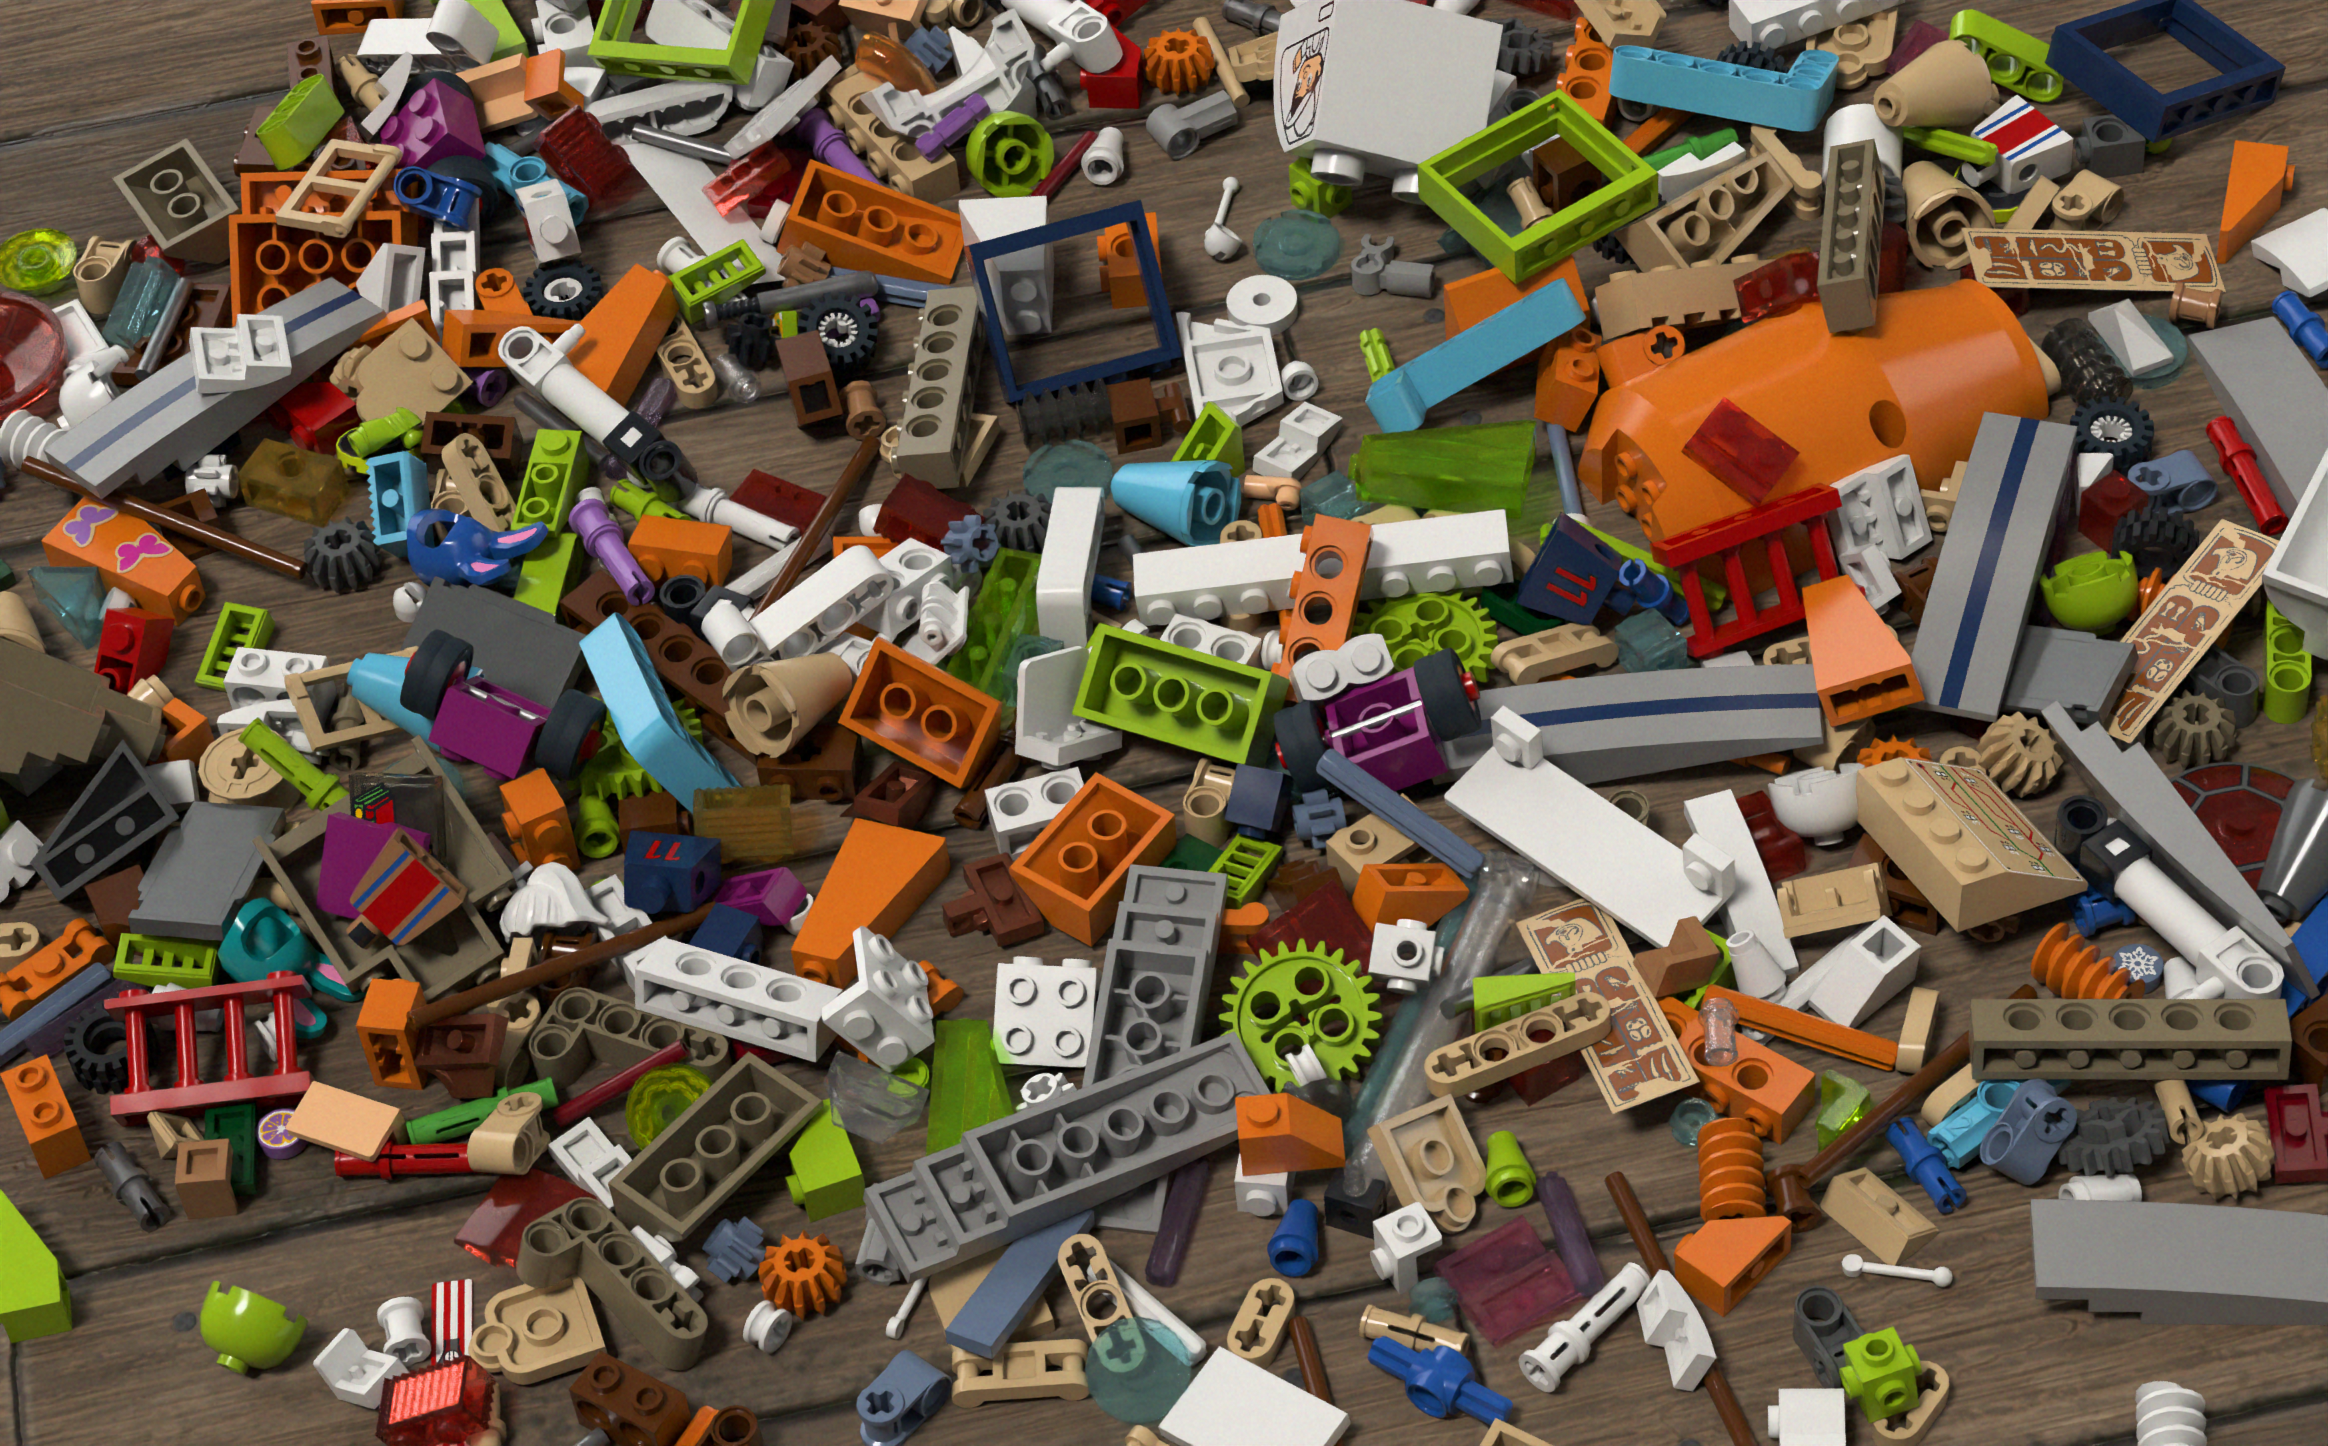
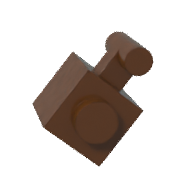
(1139, 415)
(652, 813)

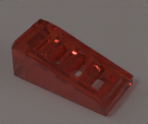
(1777, 846)

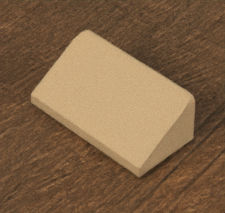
(1877, 1216)

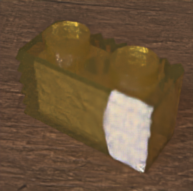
(746, 820)

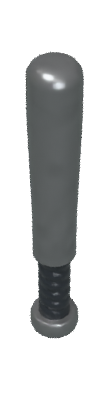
(860, 284)

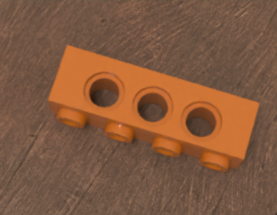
(1589, 74)
(1326, 539)
(1781, 1088)

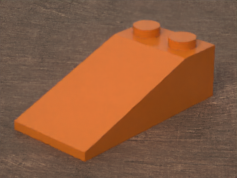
(872, 227)

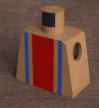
(402, 893)

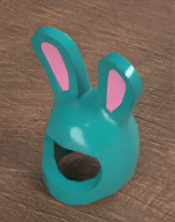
(281, 945)

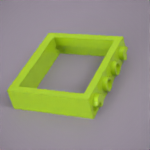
(735, 65)
(1536, 248)

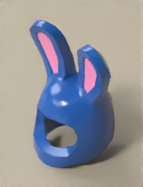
(469, 551)

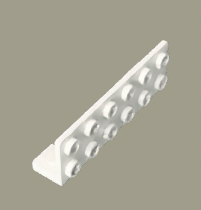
(1587, 838)

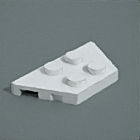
(783, 111)
(1230, 367)

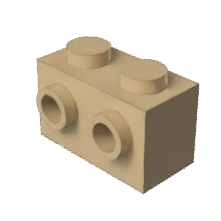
(1372, 842)

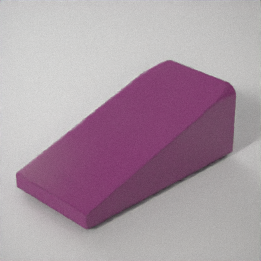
(767, 894)

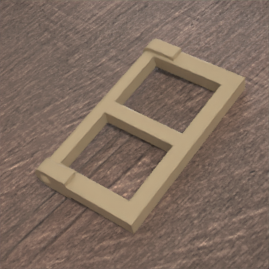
(384, 155)
(318, 741)

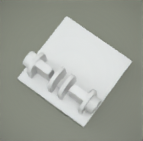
(941, 623)

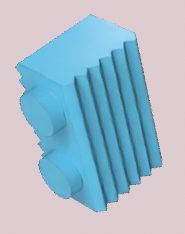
(397, 494)

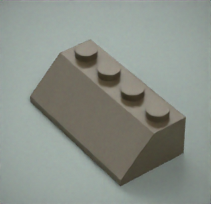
(711, 1149)

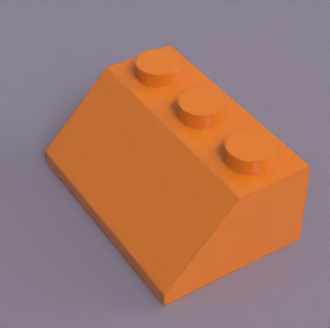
(1491, 291)
(923, 714)
(1084, 856)

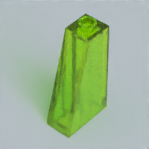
(1448, 467)
(965, 1083)

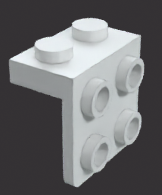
(1044, 712)
(887, 1009)
(1045, 1012)

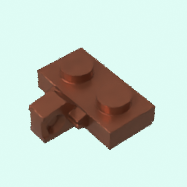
(993, 903)

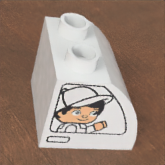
(1380, 87)

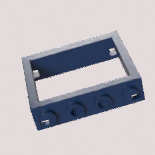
(2247, 84)
(1112, 370)

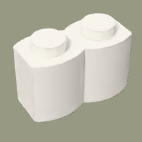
(1331, 672)
(1808, 1417)

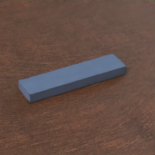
(1013, 1287)

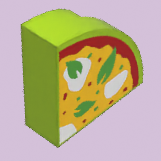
(787, 323)

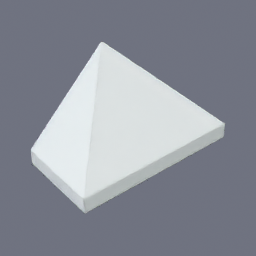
(393, 276)
(2130, 337)

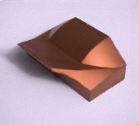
(896, 796)
(463, 1053)

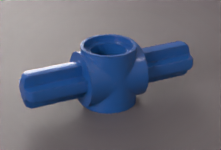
(1439, 1381)

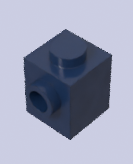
(1259, 801)
(731, 934)

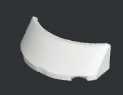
(994, 76)

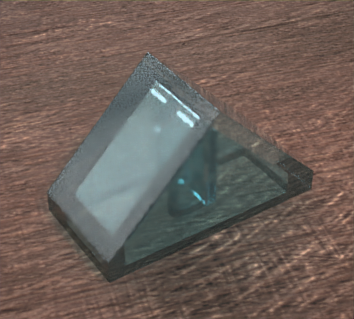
(72, 598)

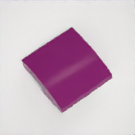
(348, 853)

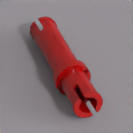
(2239, 462)
(407, 1159)

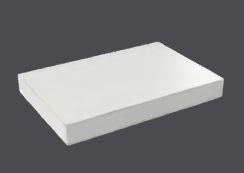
(1248, 1406)

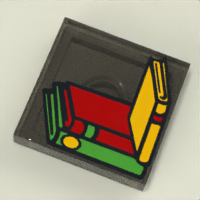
(405, 800)

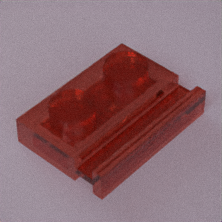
(1740, 452)

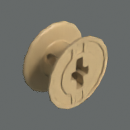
(242, 777)

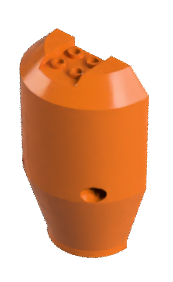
(1835, 397)

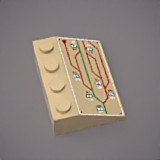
(1961, 841)

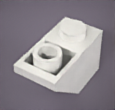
(1867, 974)

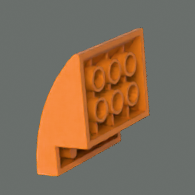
(280, 260)

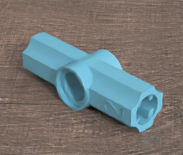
(515, 172)
(1963, 1131)

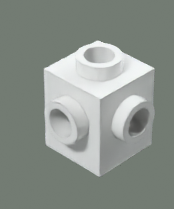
(1391, 943)

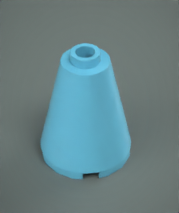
(1180, 497)
(378, 685)

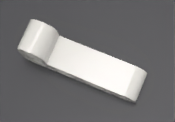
(448, 42)
(1070, 564)
(805, 615)

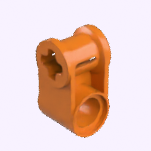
(500, 292)
(1633, 355)

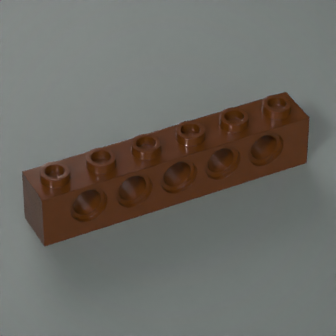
(682, 661)

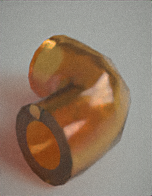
(894, 63)

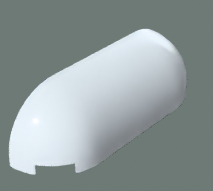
(674, 107)

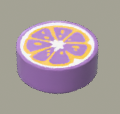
(274, 1137)

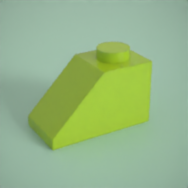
(825, 1169)

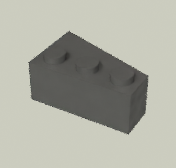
(104, 825)

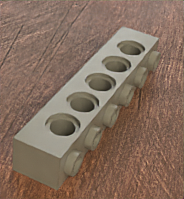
(1851, 236)
(941, 388)
(2130, 1039)

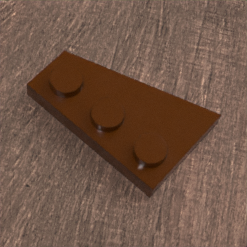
(205, 308)

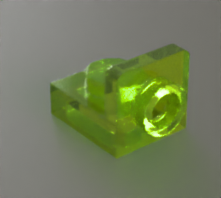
(1844, 1104)

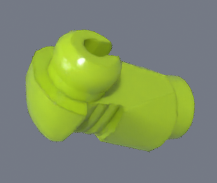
(382, 431)

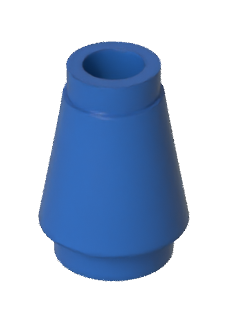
(1295, 1239)

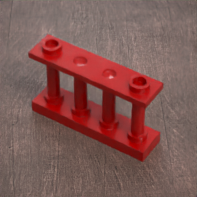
(1725, 540)
(190, 1094)

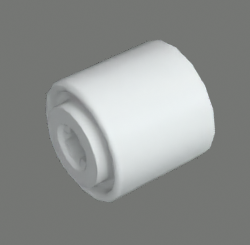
(1861, 123)

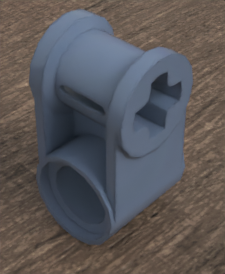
(2175, 482)
(2027, 1136)
(901, 1399)

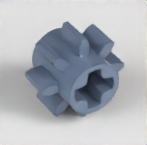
(930, 47)
(971, 543)
(1318, 818)
(734, 1249)

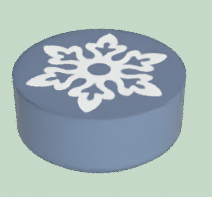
(2143, 962)

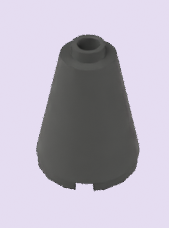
(2298, 856)

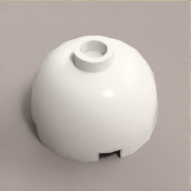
(84, 395)
(1817, 802)

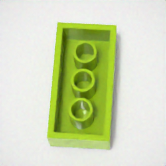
(1180, 696)

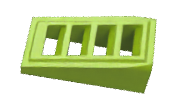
(722, 290)
(230, 620)
(1251, 887)
(186, 950)
(1511, 996)

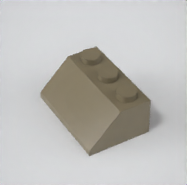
(180, 204)

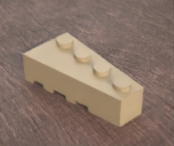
(1707, 219)
(1672, 297)

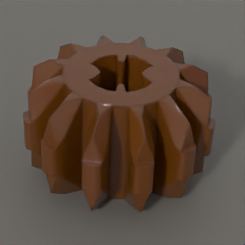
(808, 48)

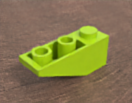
(552, 480)
(31, 1282)

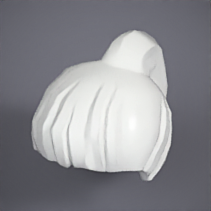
(552, 902)

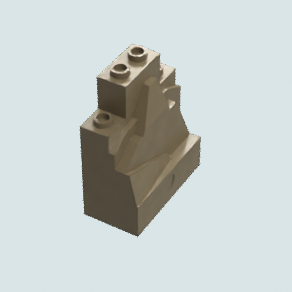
(67, 714)
(444, 956)

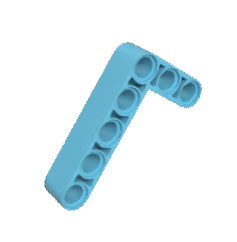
(1727, 89)
(1406, 393)
(646, 715)

